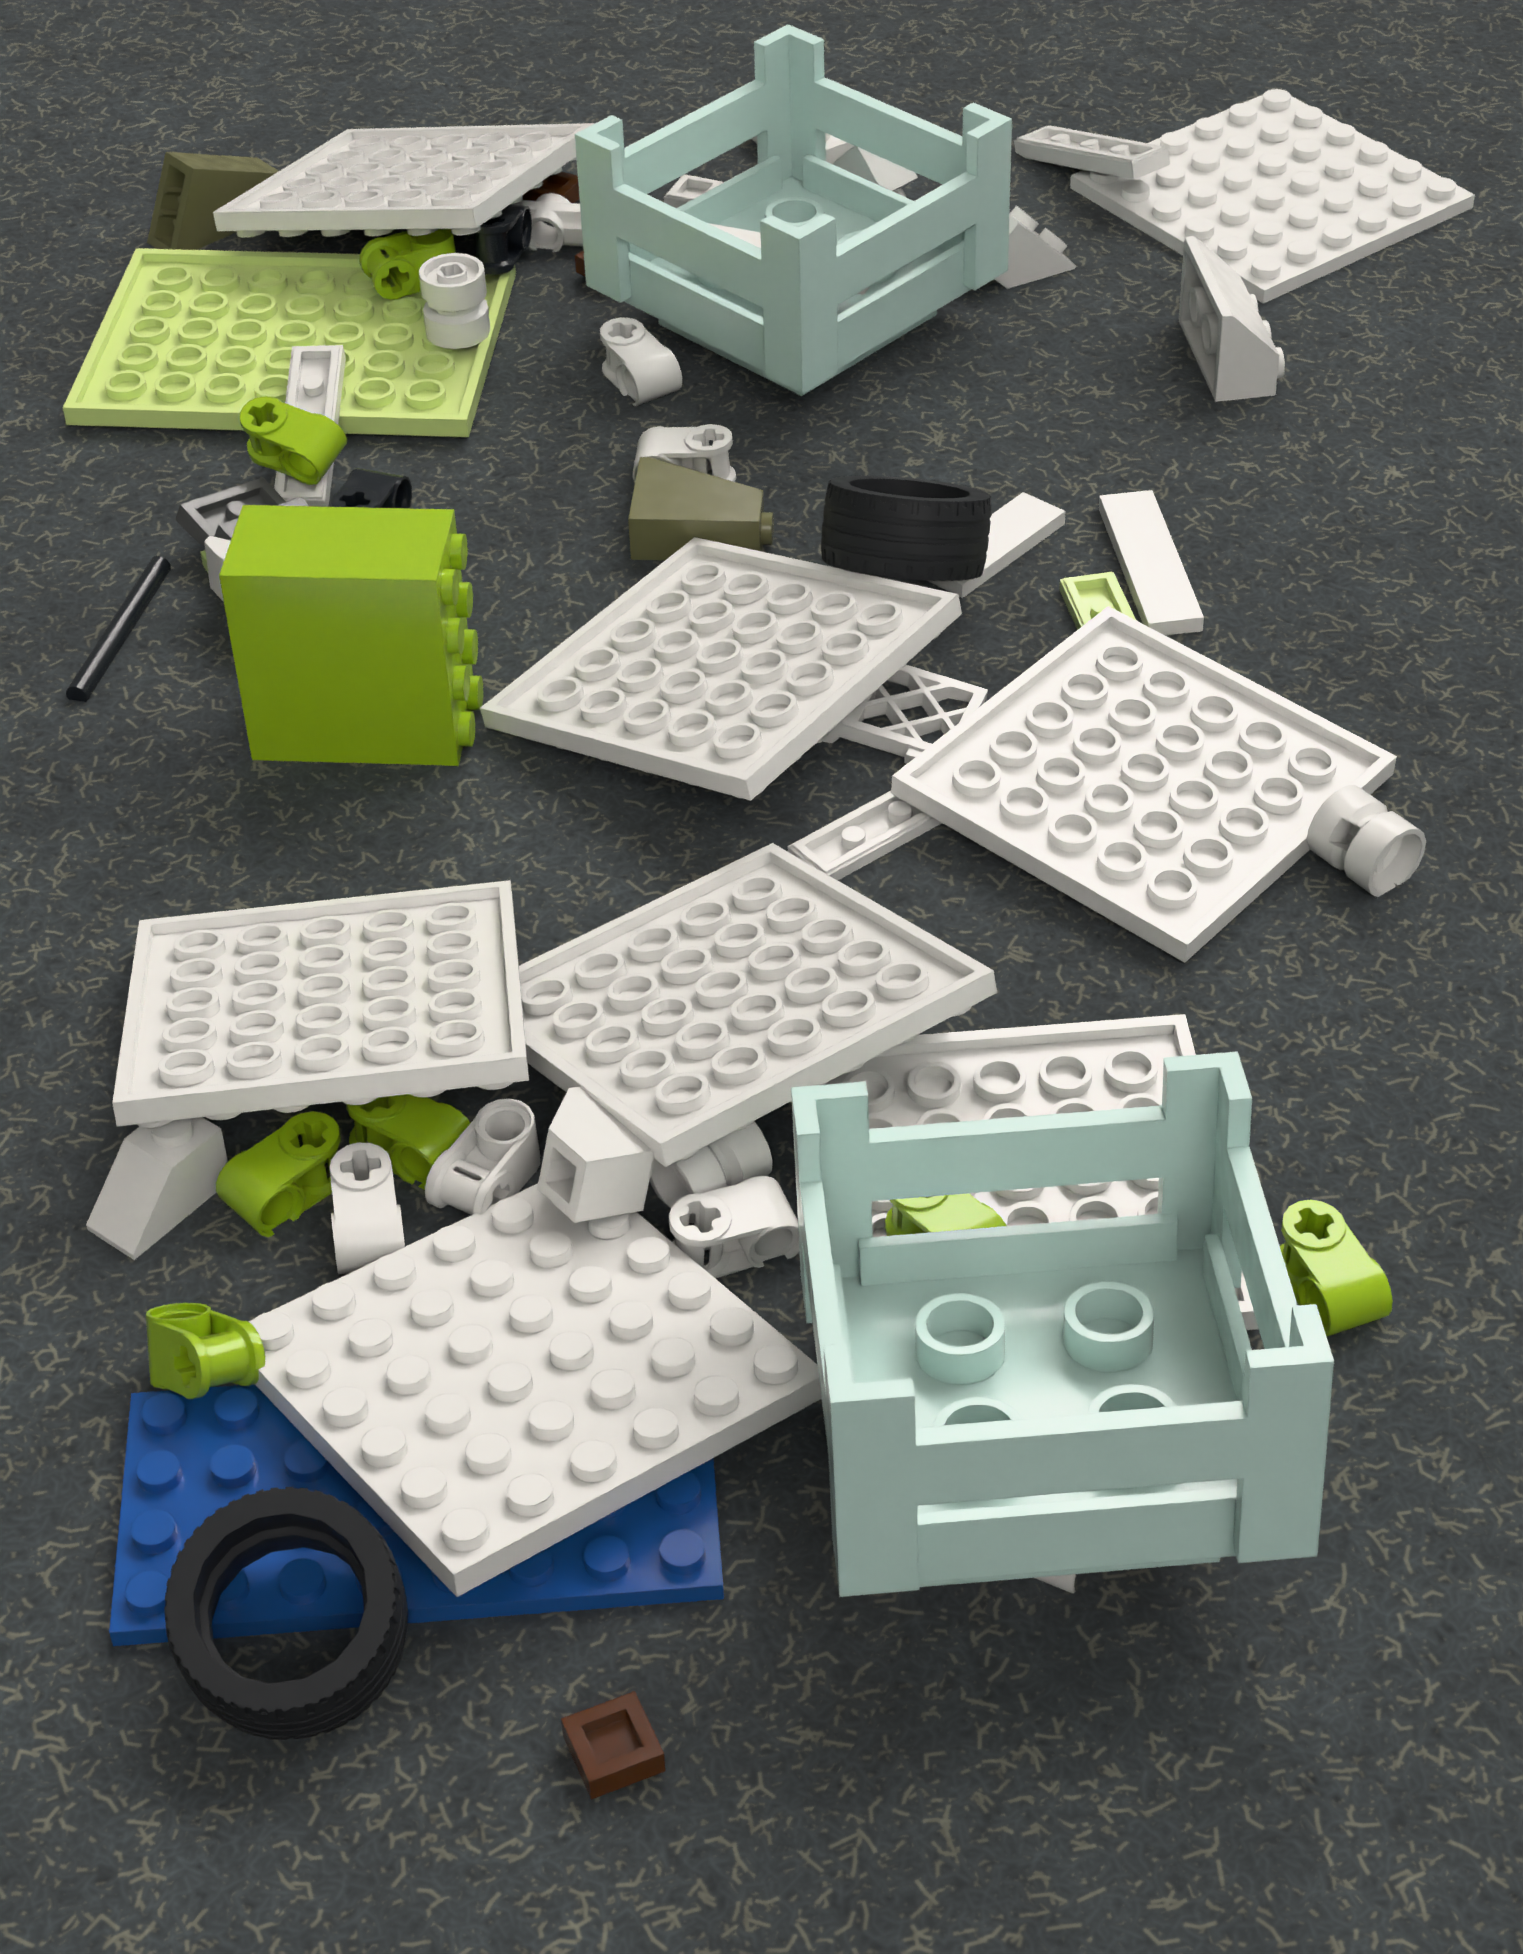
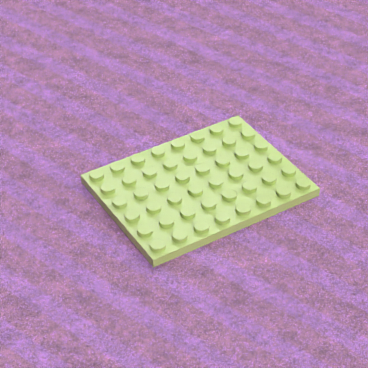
(218, 327)

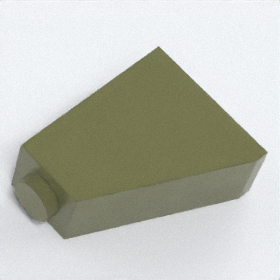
(192, 190)
(680, 503)

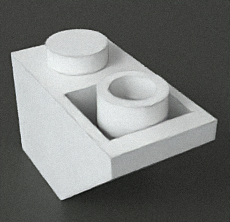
(1032, 254)
(593, 1162)

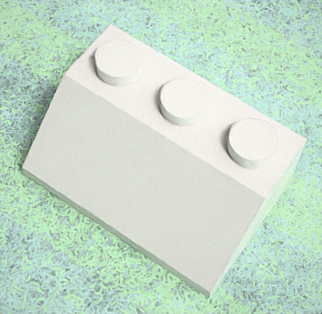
(1226, 328)

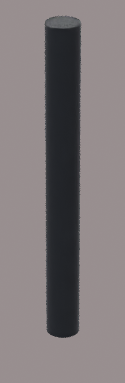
(118, 630)

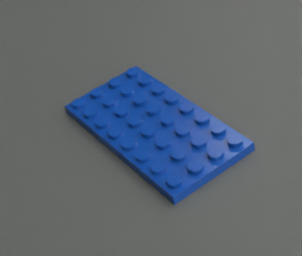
(234, 1441)

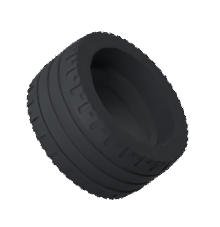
(905, 528)
(243, 1535)

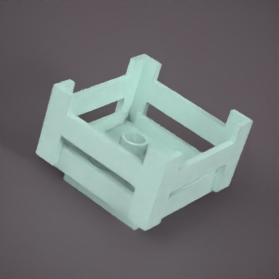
(822, 230)
(1065, 1380)

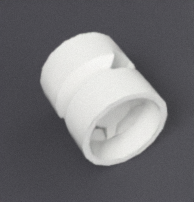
(455, 305)
(1365, 840)
(715, 1166)

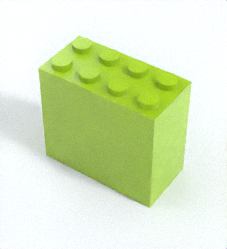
(352, 634)

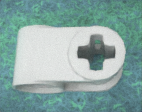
(638, 361)
(689, 448)
(487, 1160)
(365, 1206)
(737, 1225)

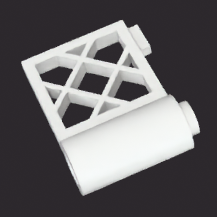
(904, 735)

